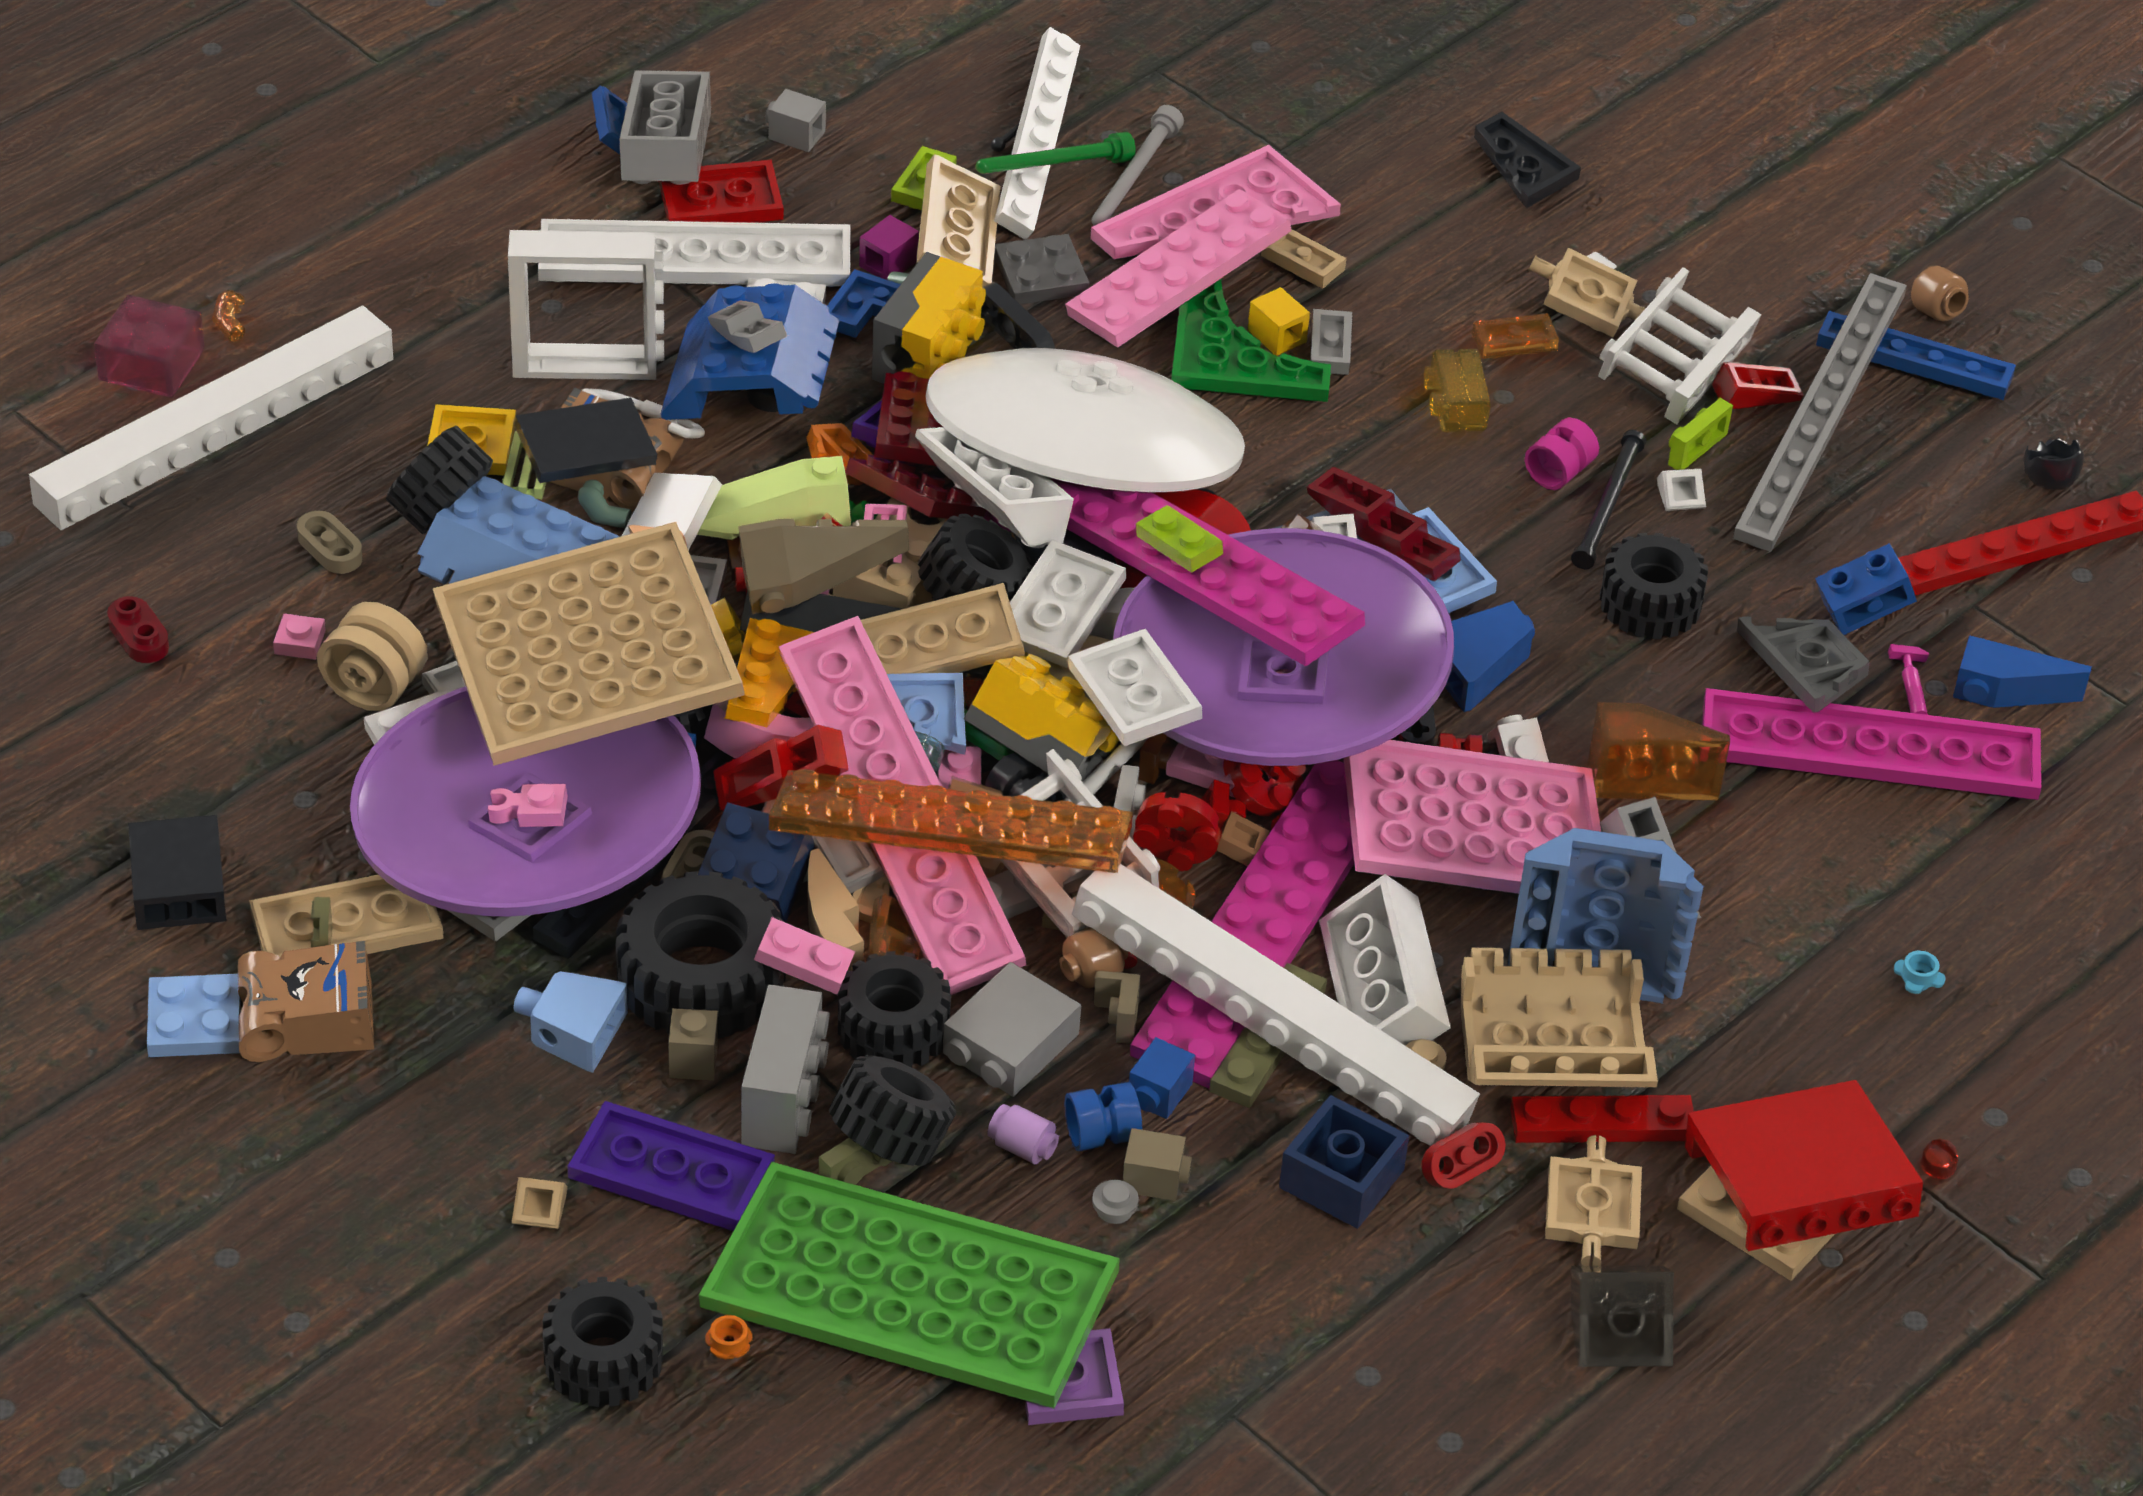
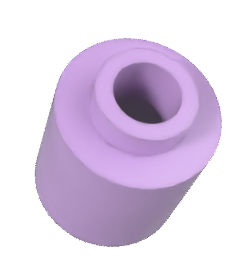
(1023, 1133)

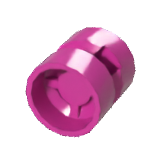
(1561, 453)

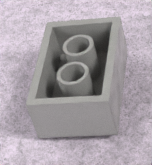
(783, 1069)

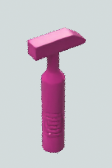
(1911, 675)

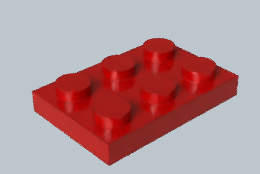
(726, 194)

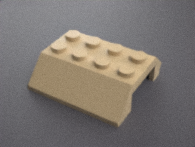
(1554, 1021)

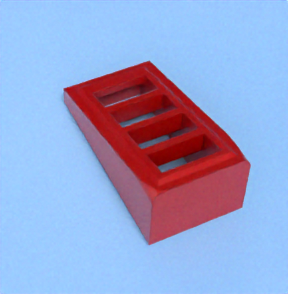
(1743, 385)

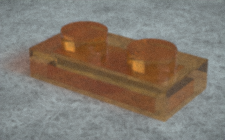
(1515, 336)

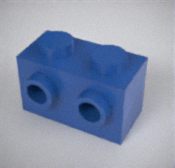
(1865, 589)

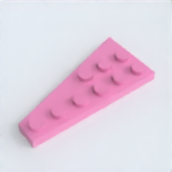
(1260, 174)

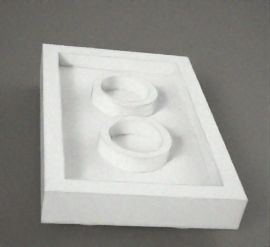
(1063, 601)
(1135, 687)

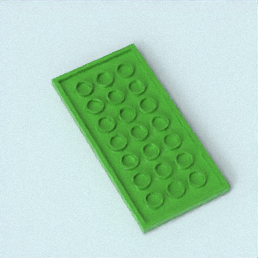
(911, 1284)

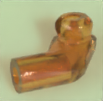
(223, 314)

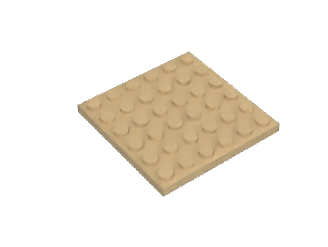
(587, 643)

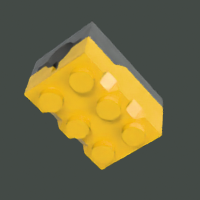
(928, 318)
(1039, 713)

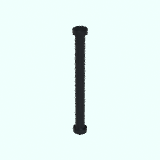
(1584, 555)

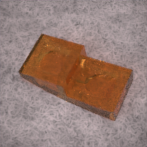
(891, 929)

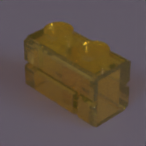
(1458, 390)

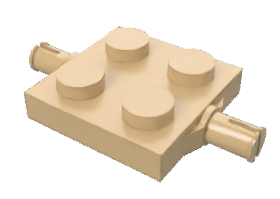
(1588, 291)
(1593, 1202)

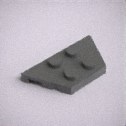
(1808, 657)

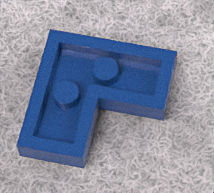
(859, 300)

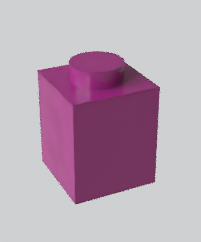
(888, 247)

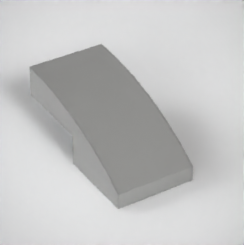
(746, 327)

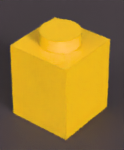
(1278, 321)

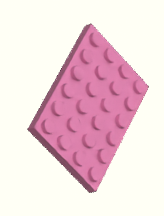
(1460, 812)

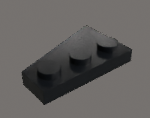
(1524, 159)

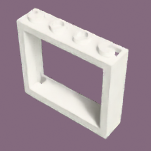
(584, 360)

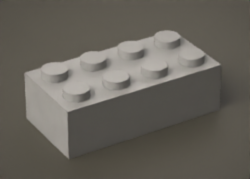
(665, 126)

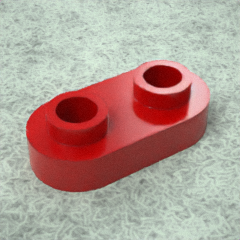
(1459, 1156)

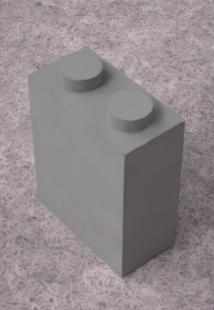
(1011, 1029)

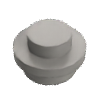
(1115, 1201)

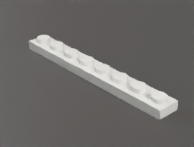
(1038, 131)

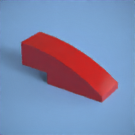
(761, 772)

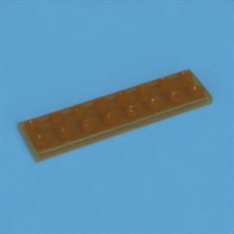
(951, 820)

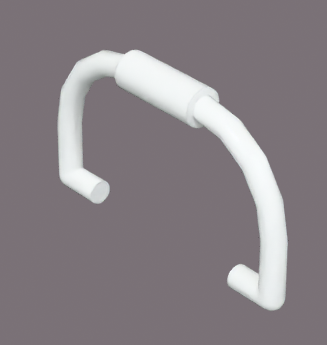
(681, 427)

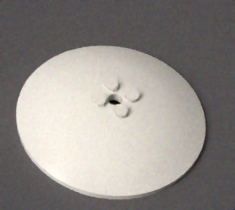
(1085, 420)

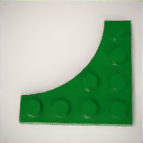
(1228, 359)

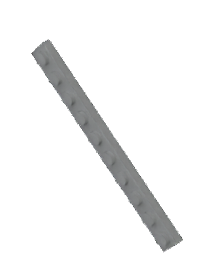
(1819, 413)

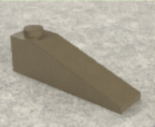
(795, 563)

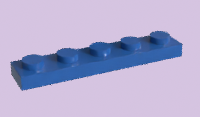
(1931, 359)

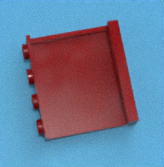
(1806, 1163)

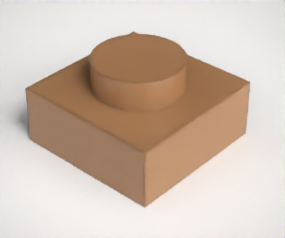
(1241, 838)

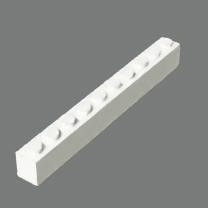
(210, 417)
(1275, 1004)

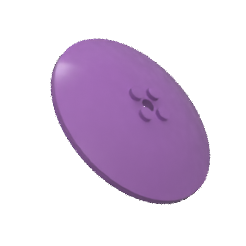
(1320, 711)
(429, 831)

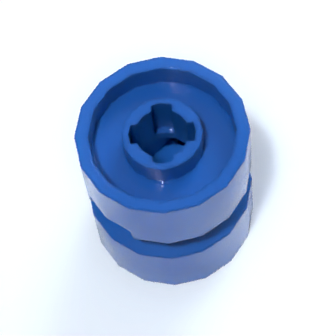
(1102, 1116)

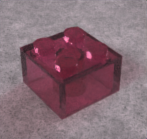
(149, 346)

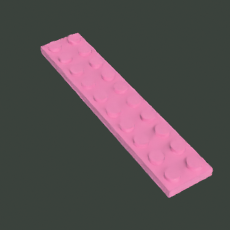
(938, 891)

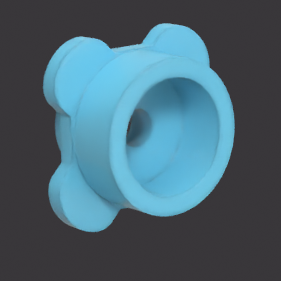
(1919, 971)

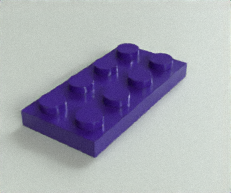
(669, 1165)

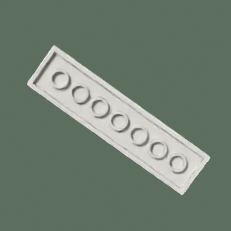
(717, 252)

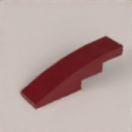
(1383, 523)

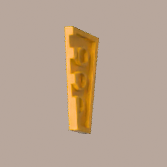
(763, 673)

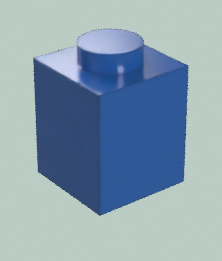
(1162, 1077)

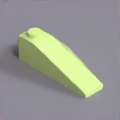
(792, 491)

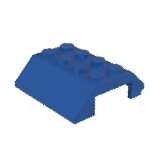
(790, 366)

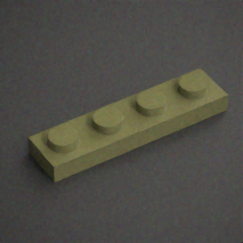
(1253, 1058)

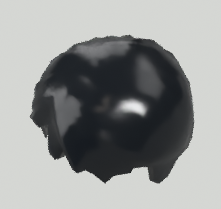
(2054, 463)

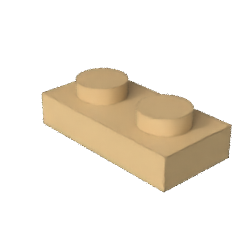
(1305, 258)

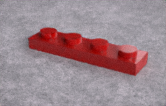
(1612, 1117)

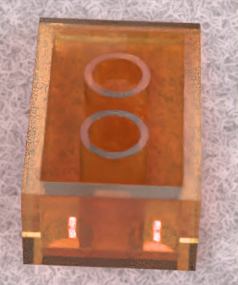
(1654, 754)

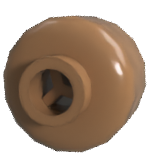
(1939, 293)
(1088, 953)

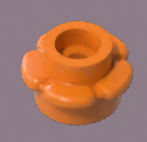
(728, 1328)

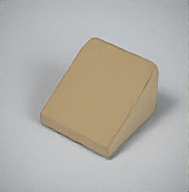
(539, 1203)

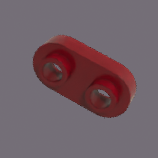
(138, 629)

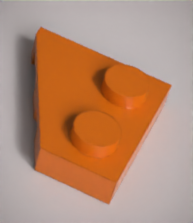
(833, 441)

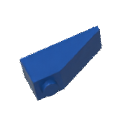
(2013, 676)

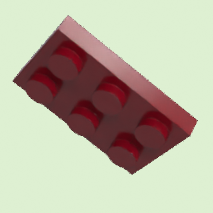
(920, 491)

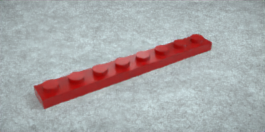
(2024, 543)

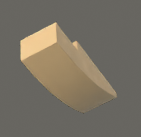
(831, 907)

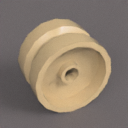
(372, 656)

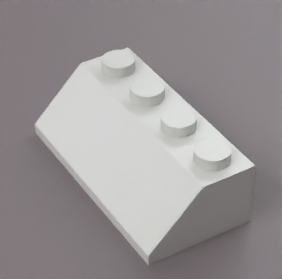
(1018, 498)
(1385, 962)

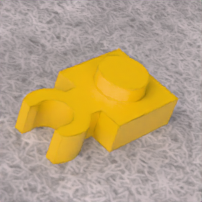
(730, 627)

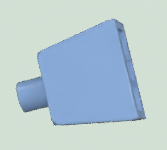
(574, 1016)

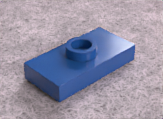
(609, 116)

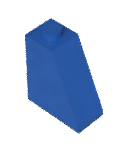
(1487, 651)

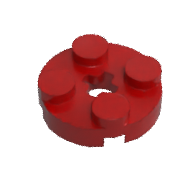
(1260, 795)
(1179, 848)

